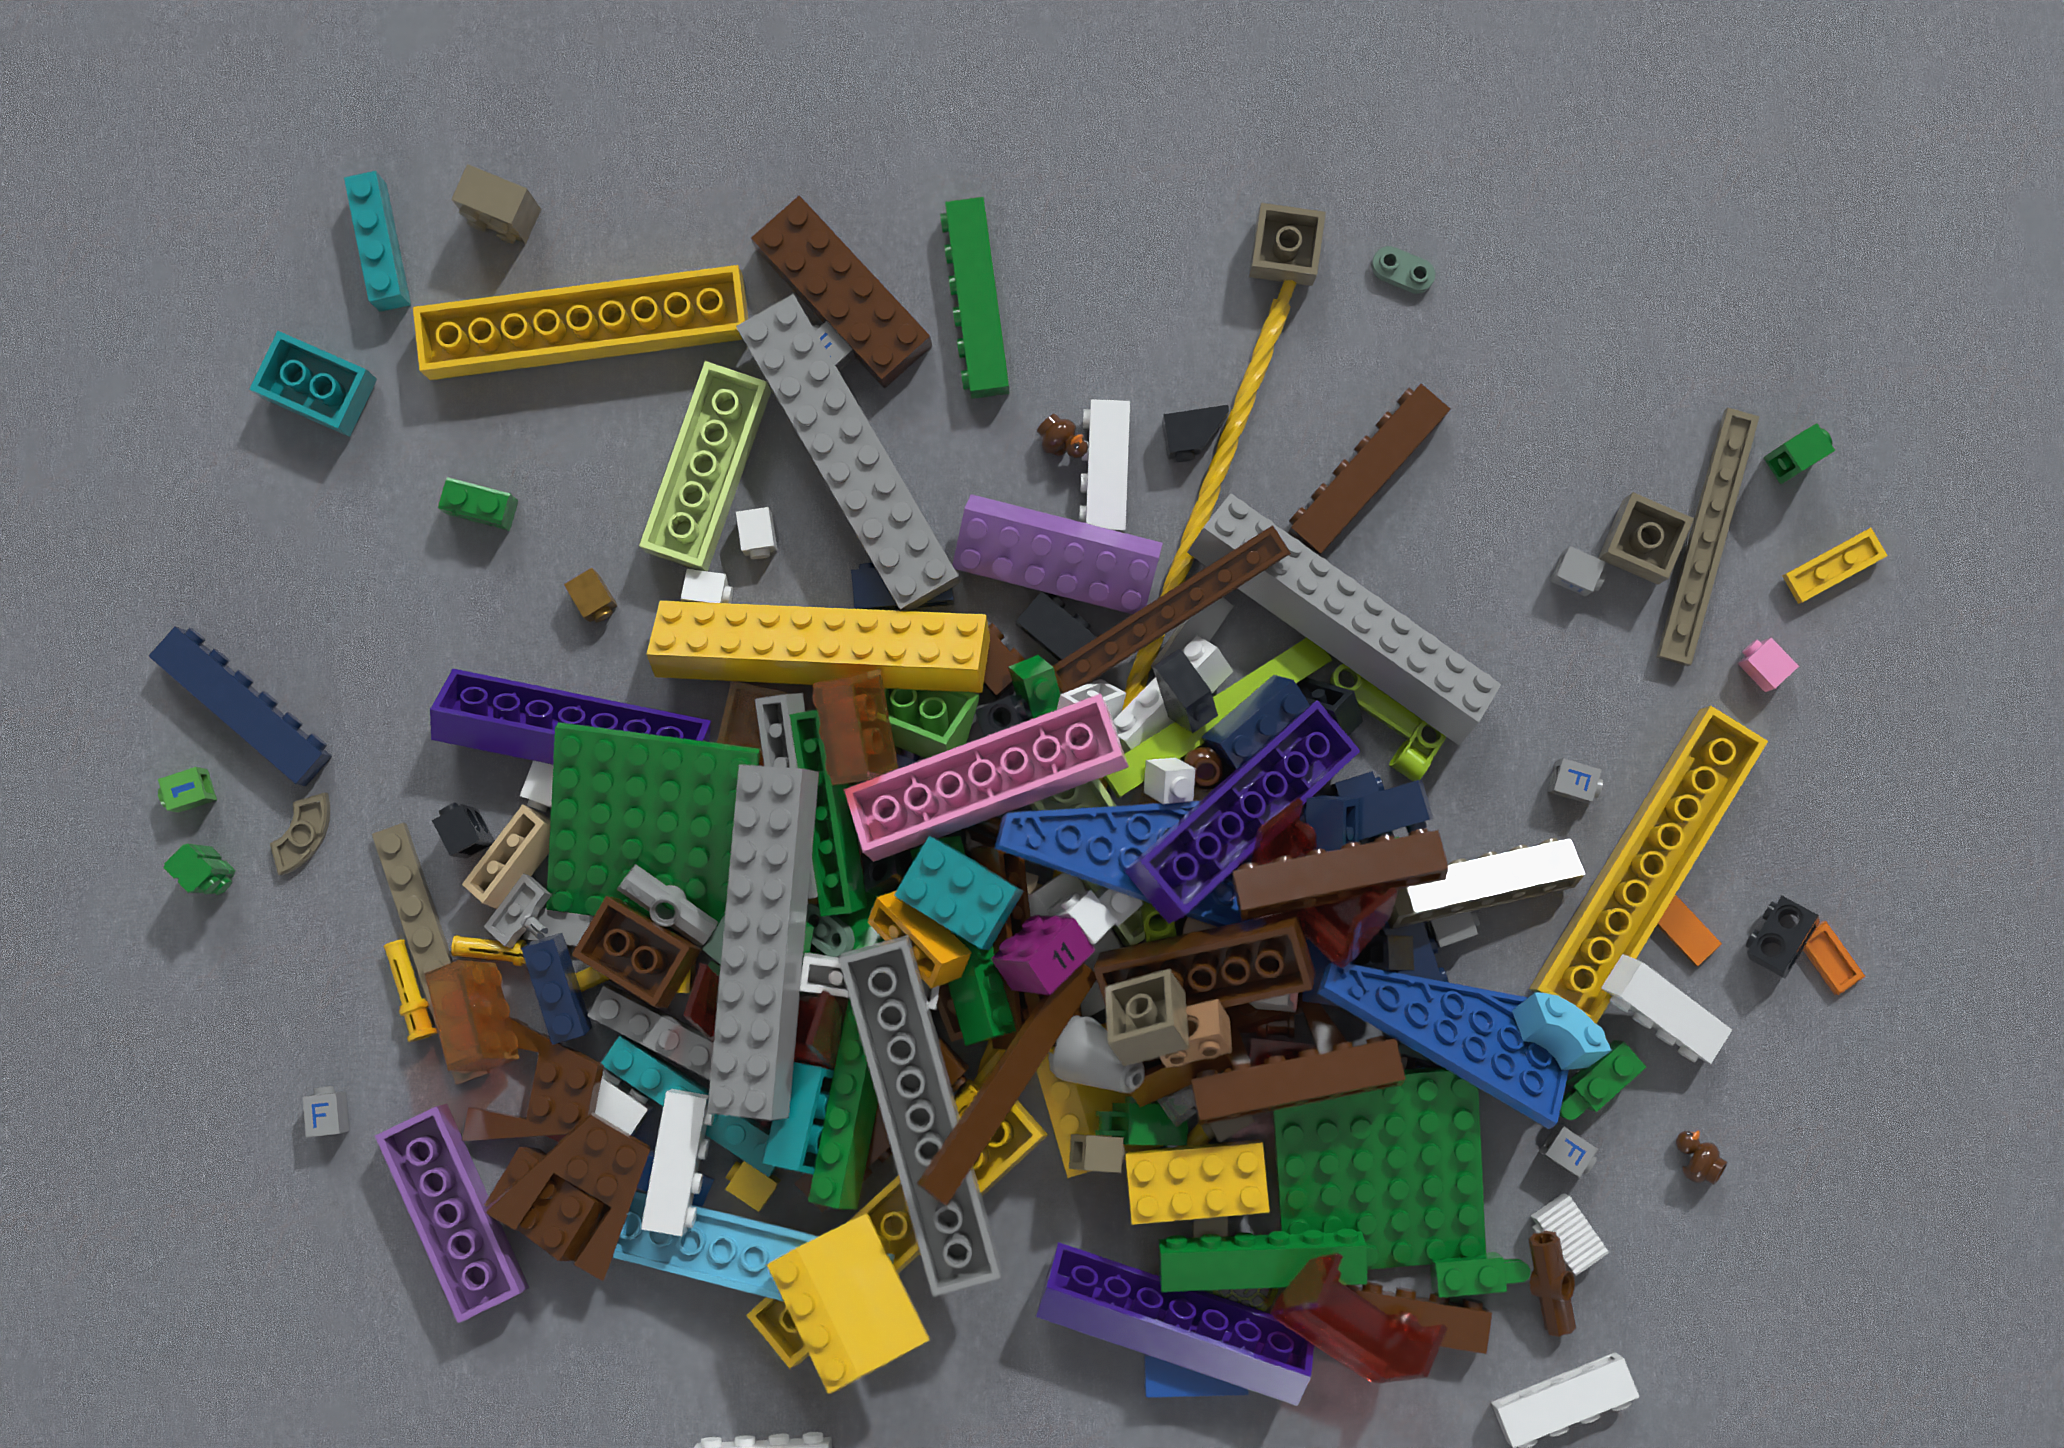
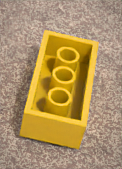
(1196, 1181)

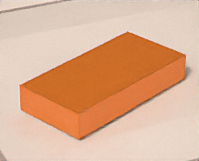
(1687, 932)
(1832, 959)

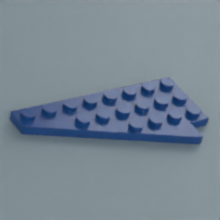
(1104, 842)
(1457, 1028)

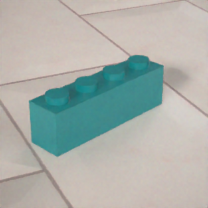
(377, 241)

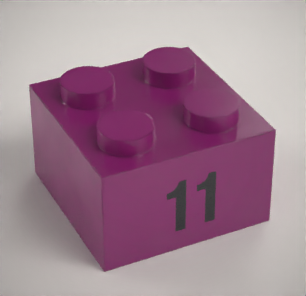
(1042, 954)

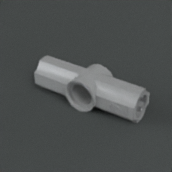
(685, 916)

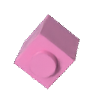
(1767, 663)

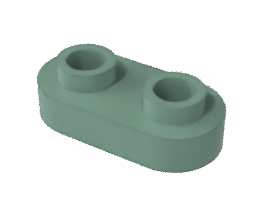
(1403, 271)
(827, 932)

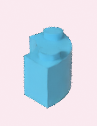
(1561, 1030)

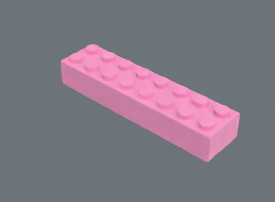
(986, 778)

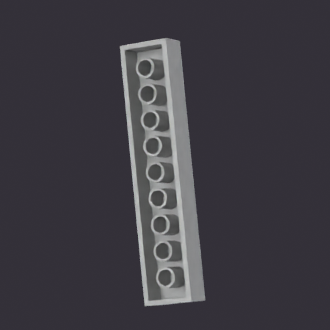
(848, 454)
(1355, 625)
(763, 942)
(918, 1110)

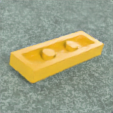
(1834, 565)

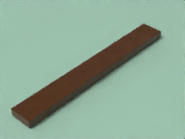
(1170, 610)
(1004, 1086)

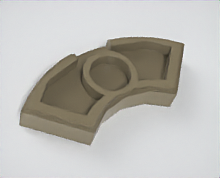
(304, 834)

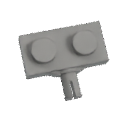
(519, 912)

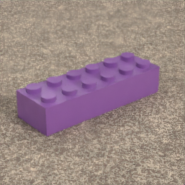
(1056, 555)
(449, 1212)

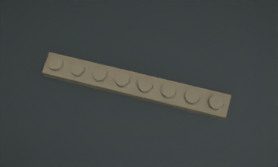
(1707, 537)
(415, 910)

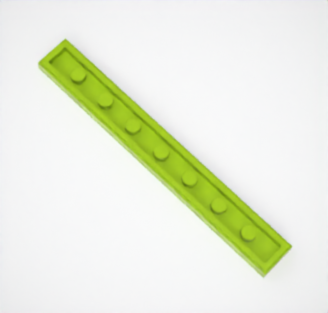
(1176, 741)

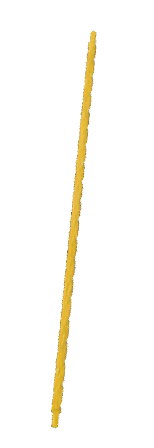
(1199, 517)

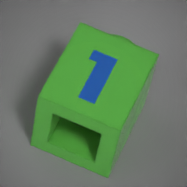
(186, 790)

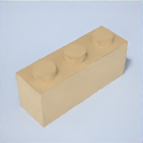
(514, 852)

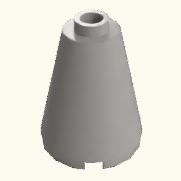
(1087, 1059)

